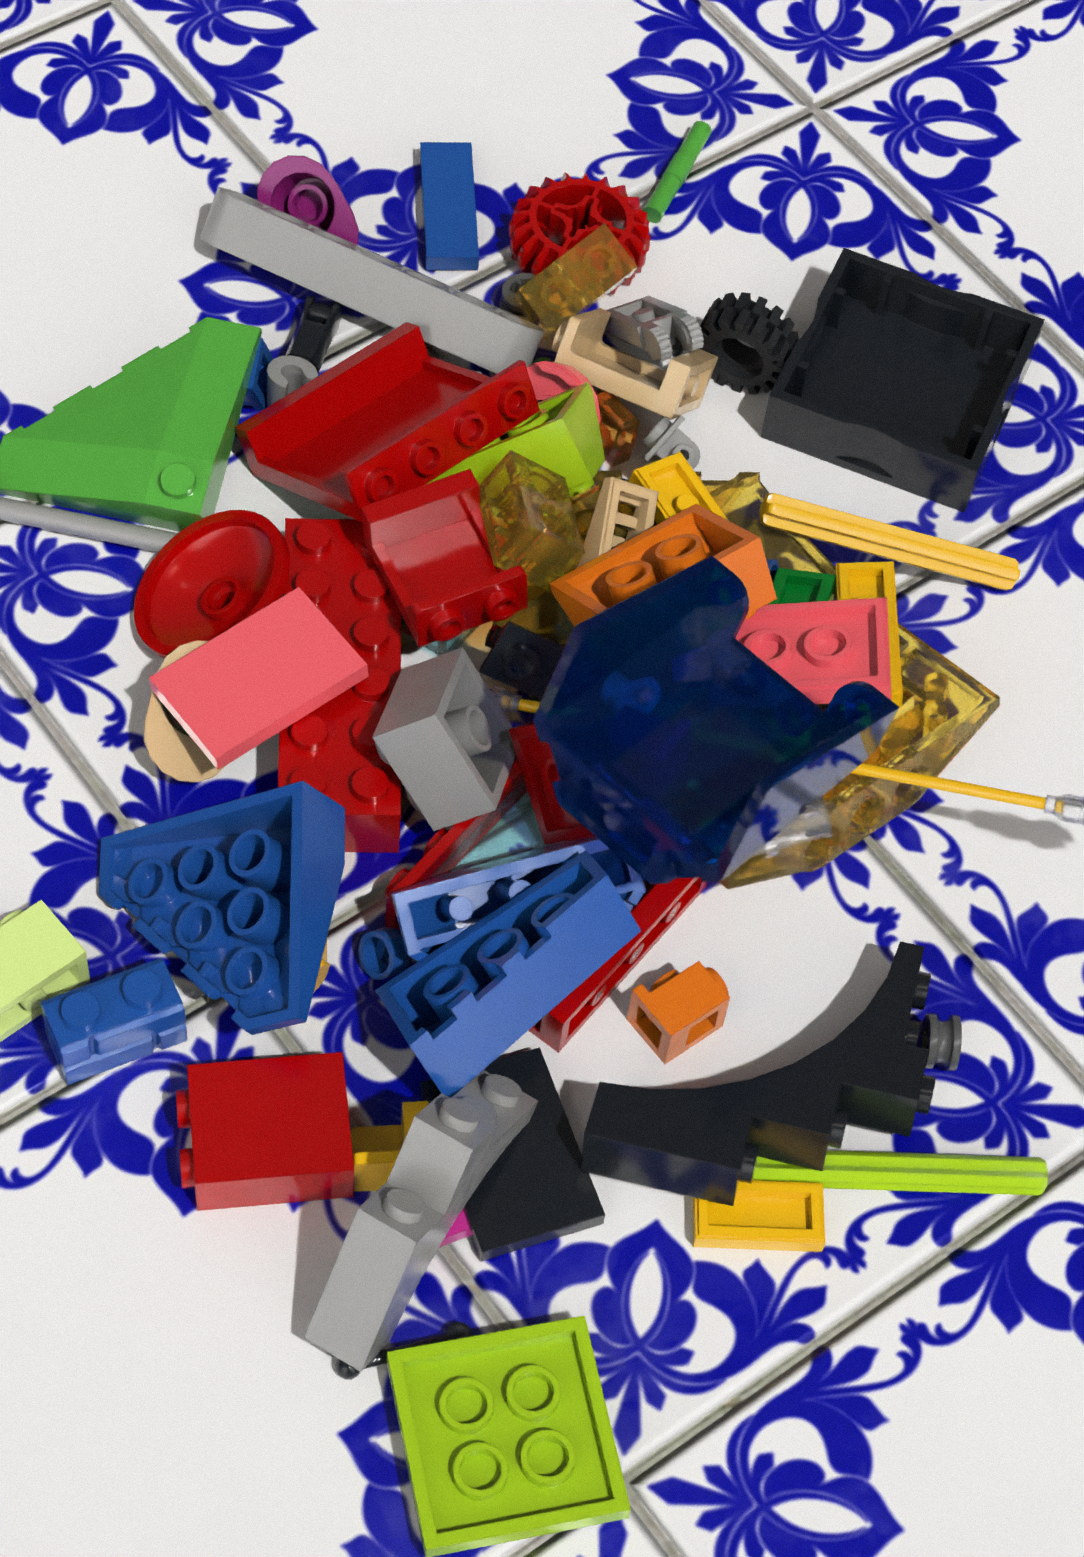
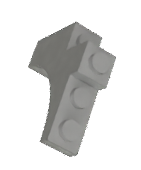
(407, 1219)

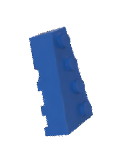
(507, 971)

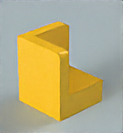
(378, 1148)

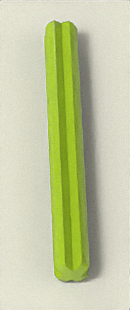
(916, 1172)

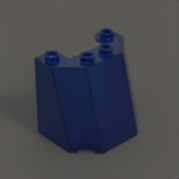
(685, 738)

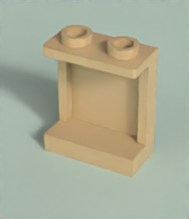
(628, 377)

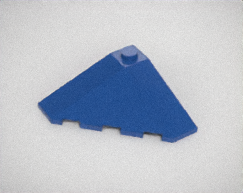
(237, 896)

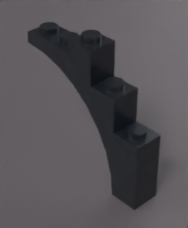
(712, 1136)

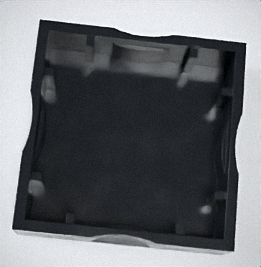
(902, 380)

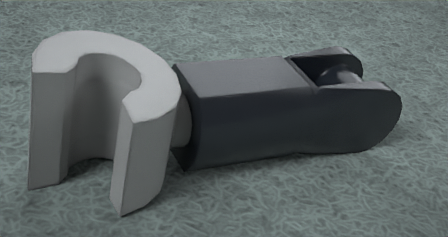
(306, 351)

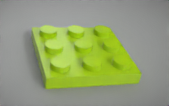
(506, 1436)

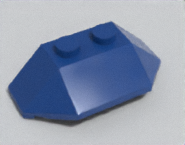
(455, 901)

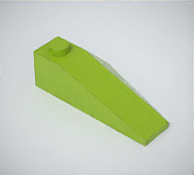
(559, 437)

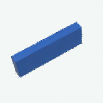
(449, 206)

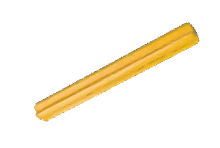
(888, 541)

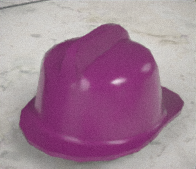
(308, 193)

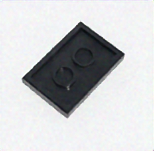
(537, 1181)

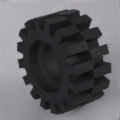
(755, 325)

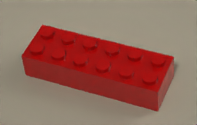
(335, 742)

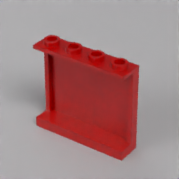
(382, 423)

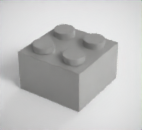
(446, 739)

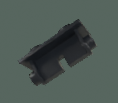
(521, 658)

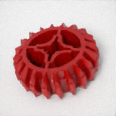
(566, 212)

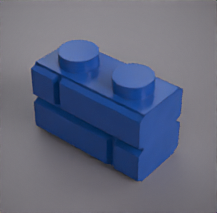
(114, 1021)

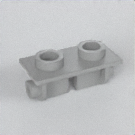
(668, 439)

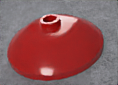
(210, 579)

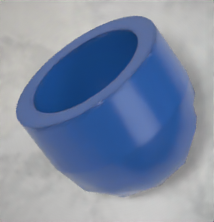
(377, 947)

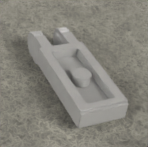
(654, 326)

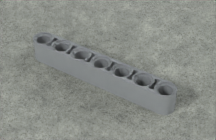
(369, 282)

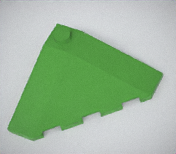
(147, 439)

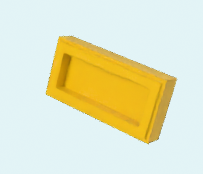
(763, 1218)

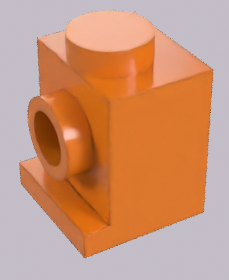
(679, 1010)

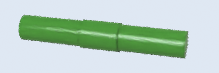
(677, 171)

